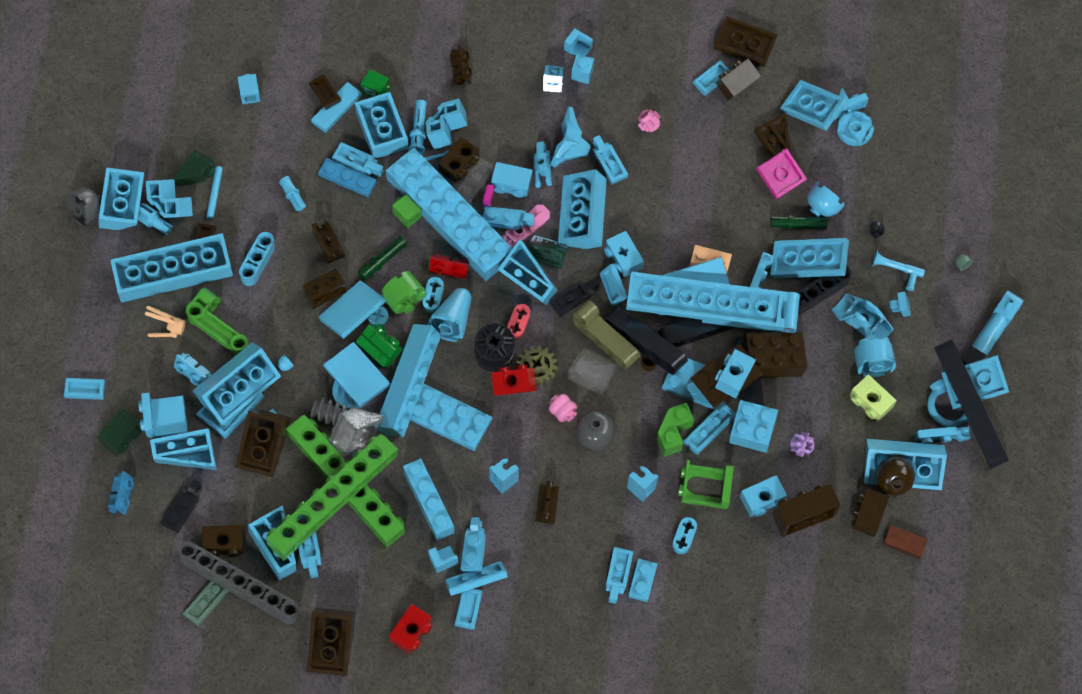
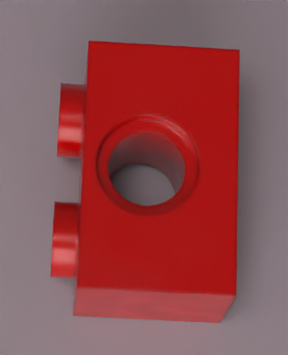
(502, 380)
(416, 618)

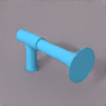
(912, 270)

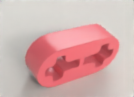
(515, 320)

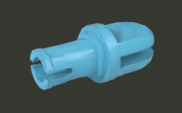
(152, 219)

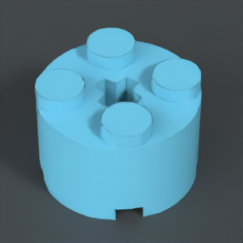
(874, 357)

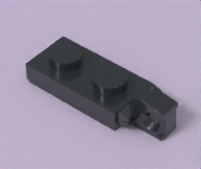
(573, 296)
(182, 507)

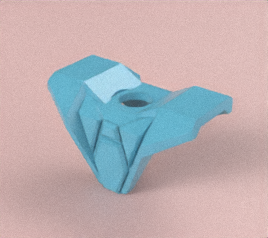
(572, 145)
(852, 307)

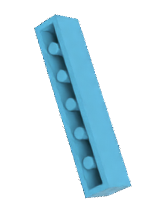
(408, 379)

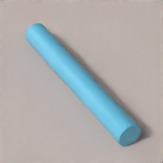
(214, 192)

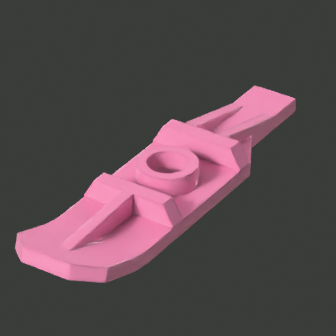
(541, 215)

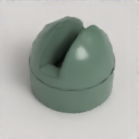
(963, 261)

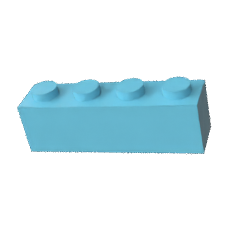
(428, 499)

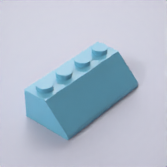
(582, 210)
(237, 383)
(927, 460)

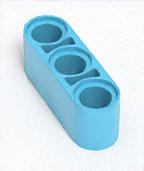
(257, 250)

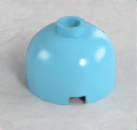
(823, 201)

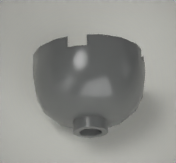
(84, 204)
(595, 430)

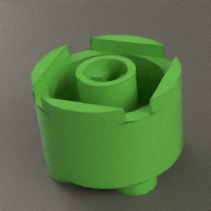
(403, 293)

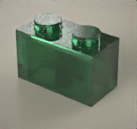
(120, 432)

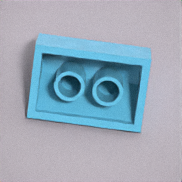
(120, 199)

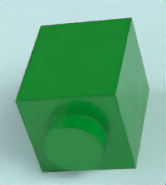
(375, 84)

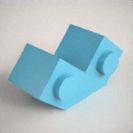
(449, 117)
(162, 195)

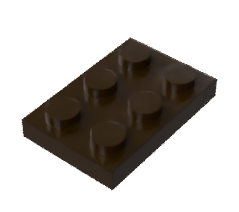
(745, 41)

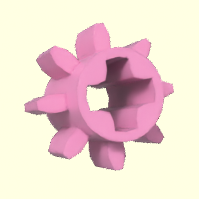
(648, 120)

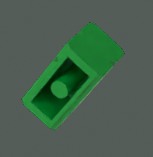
(379, 344)

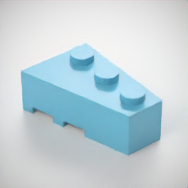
(527, 273)
(185, 449)
(258, 531)

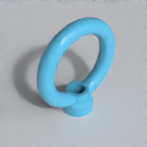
(937, 389)

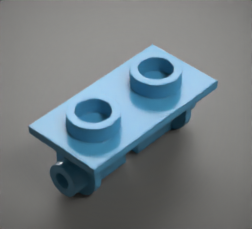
(122, 485)

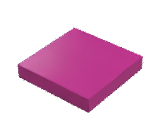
(781, 173)

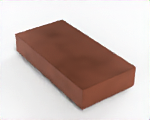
(905, 541)

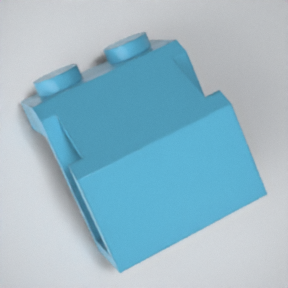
(163, 416)

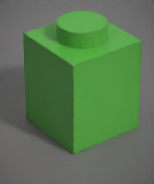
(406, 210)

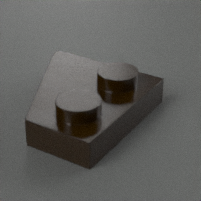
(774, 135)

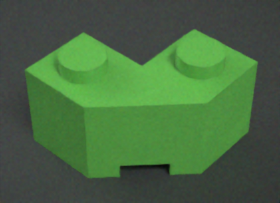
(676, 420)

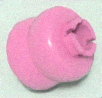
(562, 408)

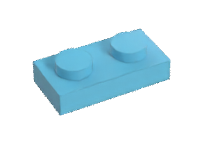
(642, 580)

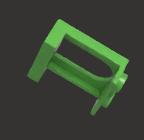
(706, 472)

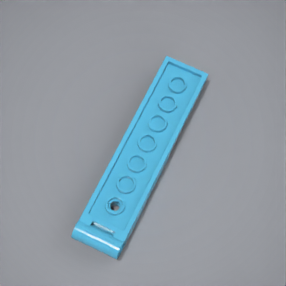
(714, 302)

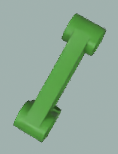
(205, 303)

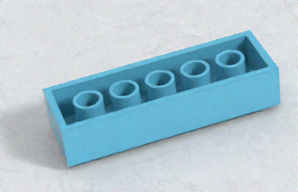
(171, 268)

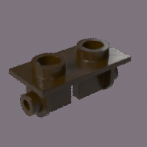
(463, 72)
(547, 503)

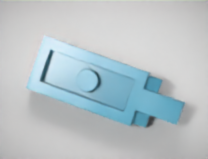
(357, 160)
(609, 161)
(507, 218)
(760, 273)
(942, 434)
(473, 547)
(310, 555)
(618, 573)

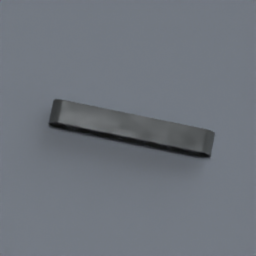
(234, 574)

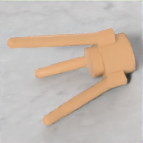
(175, 324)

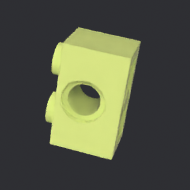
(870, 388)

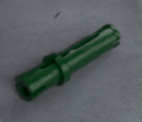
(798, 222)
(376, 263)

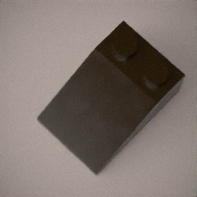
(706, 382)
(262, 441)
(330, 641)

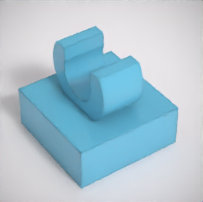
(901, 304)

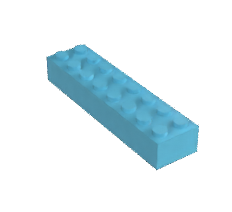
(449, 213)

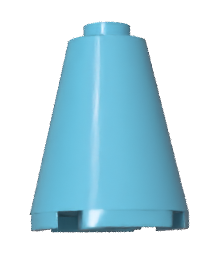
(452, 315)

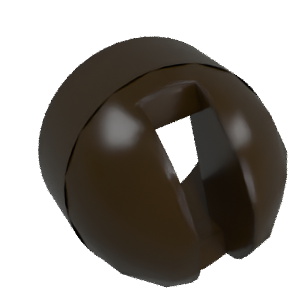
(647, 364)

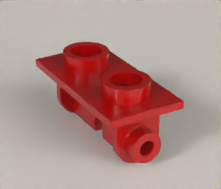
(442, 265)

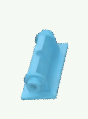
(186, 365)

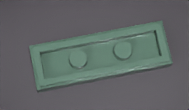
(205, 602)

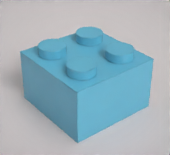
(753, 426)

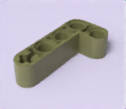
(604, 336)

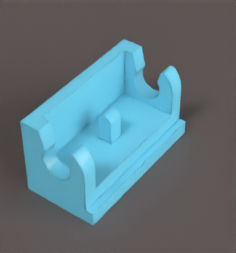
(503, 478)
(642, 486)

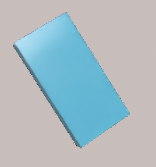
(707, 81)
(613, 285)
(84, 388)
(468, 609)

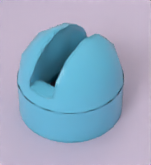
(284, 363)

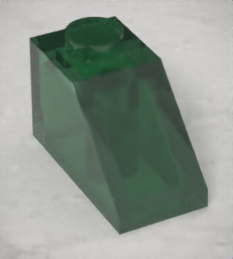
(194, 170)

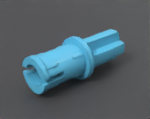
(292, 193)

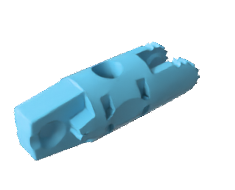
(542, 164)

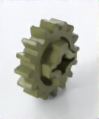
(533, 358)

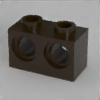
(455, 158)
(324, 288)

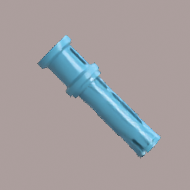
(418, 134)

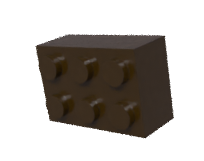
(777, 353)
(806, 509)

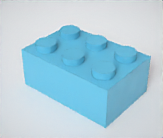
(381, 125)

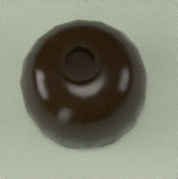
(895, 475)

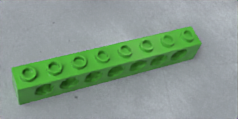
(301, 532)
(387, 534)

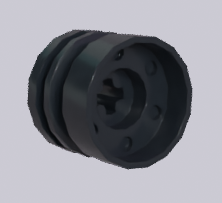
(490, 356)

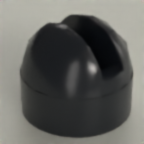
(877, 233)

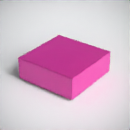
(488, 196)

